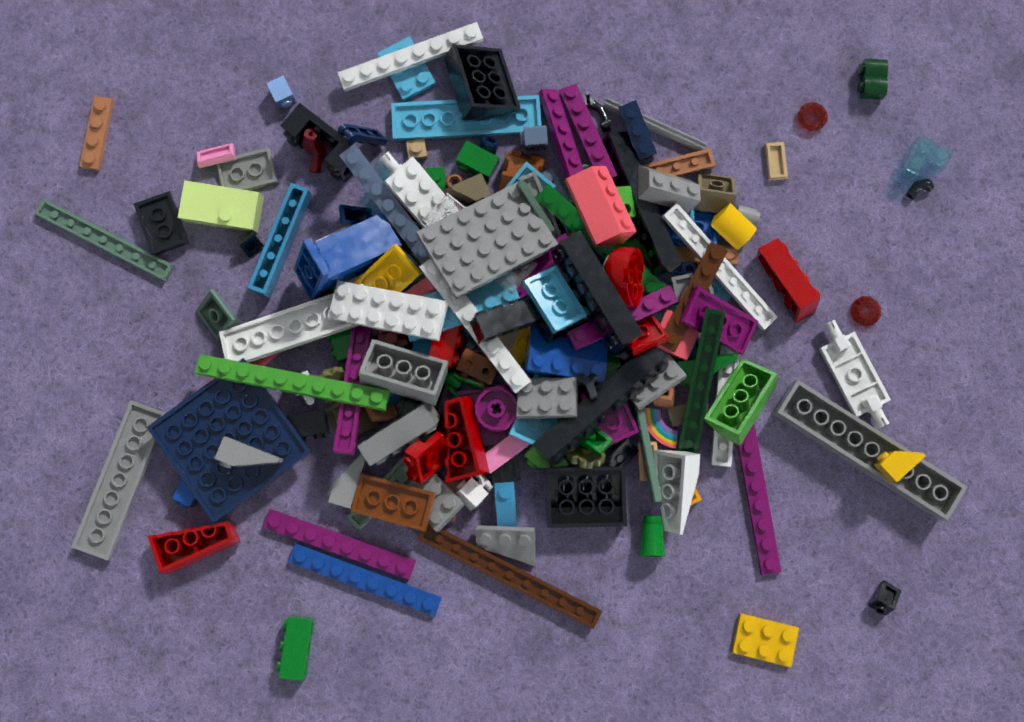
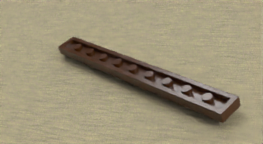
(512, 576)

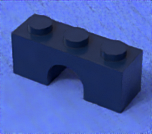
(637, 130)

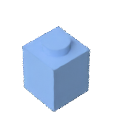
(281, 92)

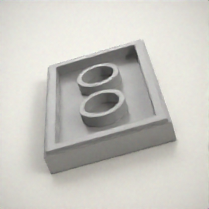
(249, 171)

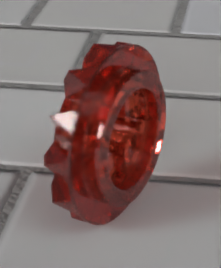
(819, 113)
(862, 318)

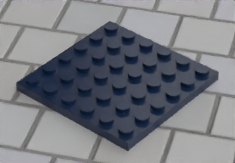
(195, 430)

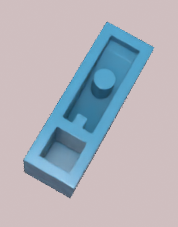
(505, 504)

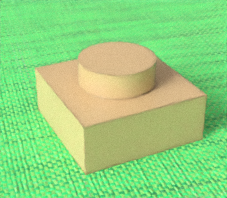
(416, 149)

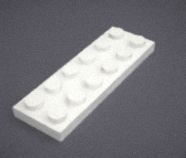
(388, 310)

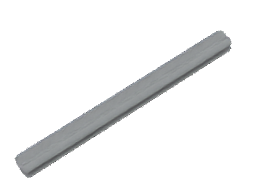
(661, 128)

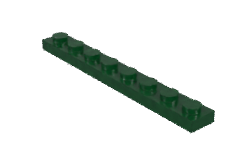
(701, 380)

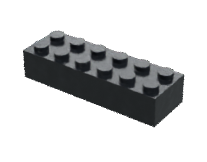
(596, 292)

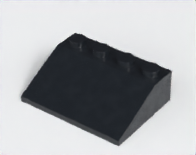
(481, 82)
(586, 497)

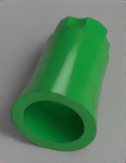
(652, 537)

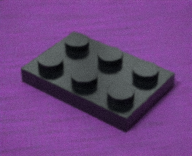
(161, 223)

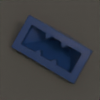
(352, 214)

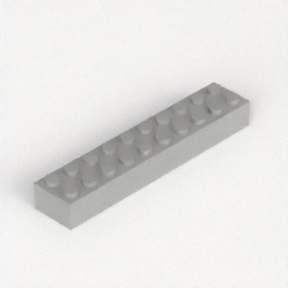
(862, 444)

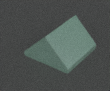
(216, 314)

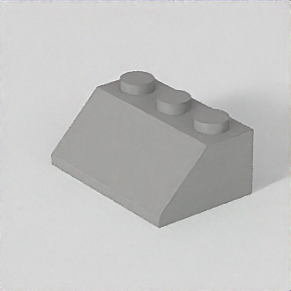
(667, 189)

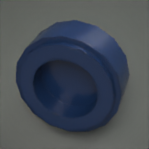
(489, 144)

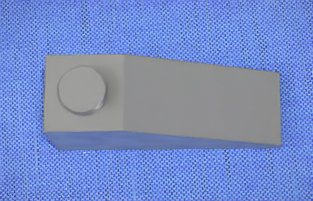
(239, 454)
(345, 486)

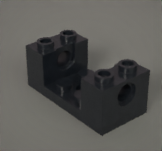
(303, 119)

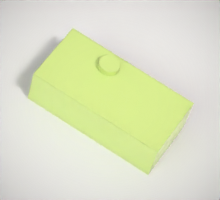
(221, 206)

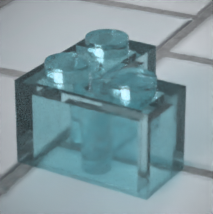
(923, 154)

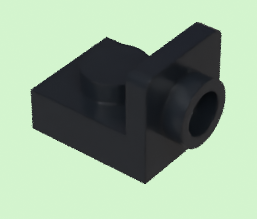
(885, 598)

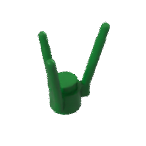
(454, 381)

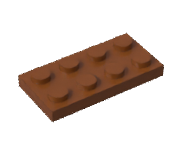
(393, 502)

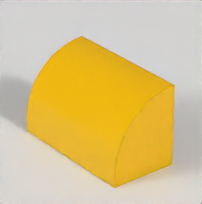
(733, 226)

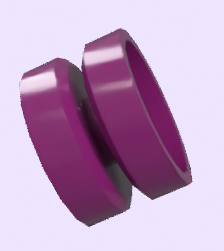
(496, 398)

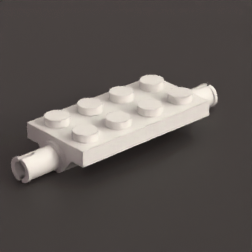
(412, 186)
(855, 374)

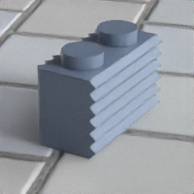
(534, 138)

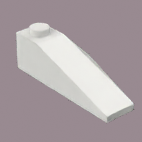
(677, 481)

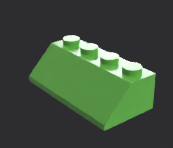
(741, 401)

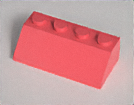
(600, 206)

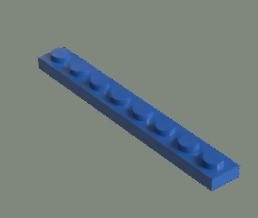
(365, 579)

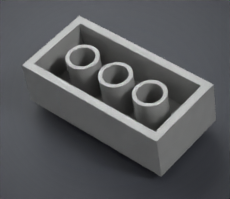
(403, 372)
(396, 434)

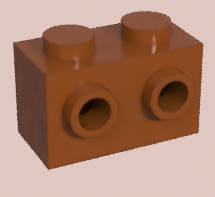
(477, 367)

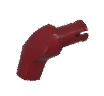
(315, 147)

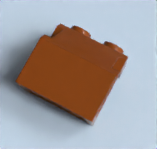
(515, 161)

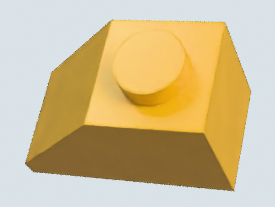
(897, 464)

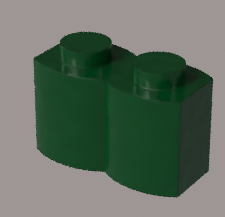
(873, 79)

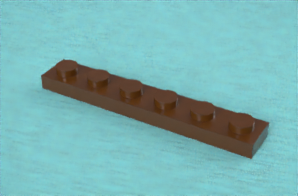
(701, 277)

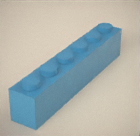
(280, 240)

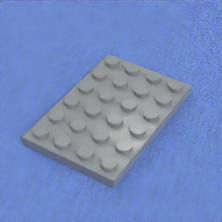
(486, 240)

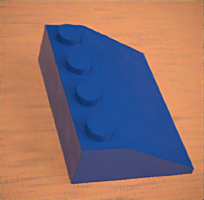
(561, 360)

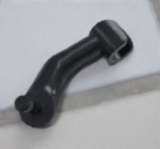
(593, 104)

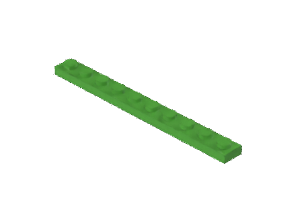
(292, 382)

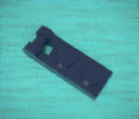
(362, 135)

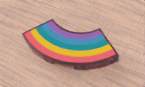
(659, 429)

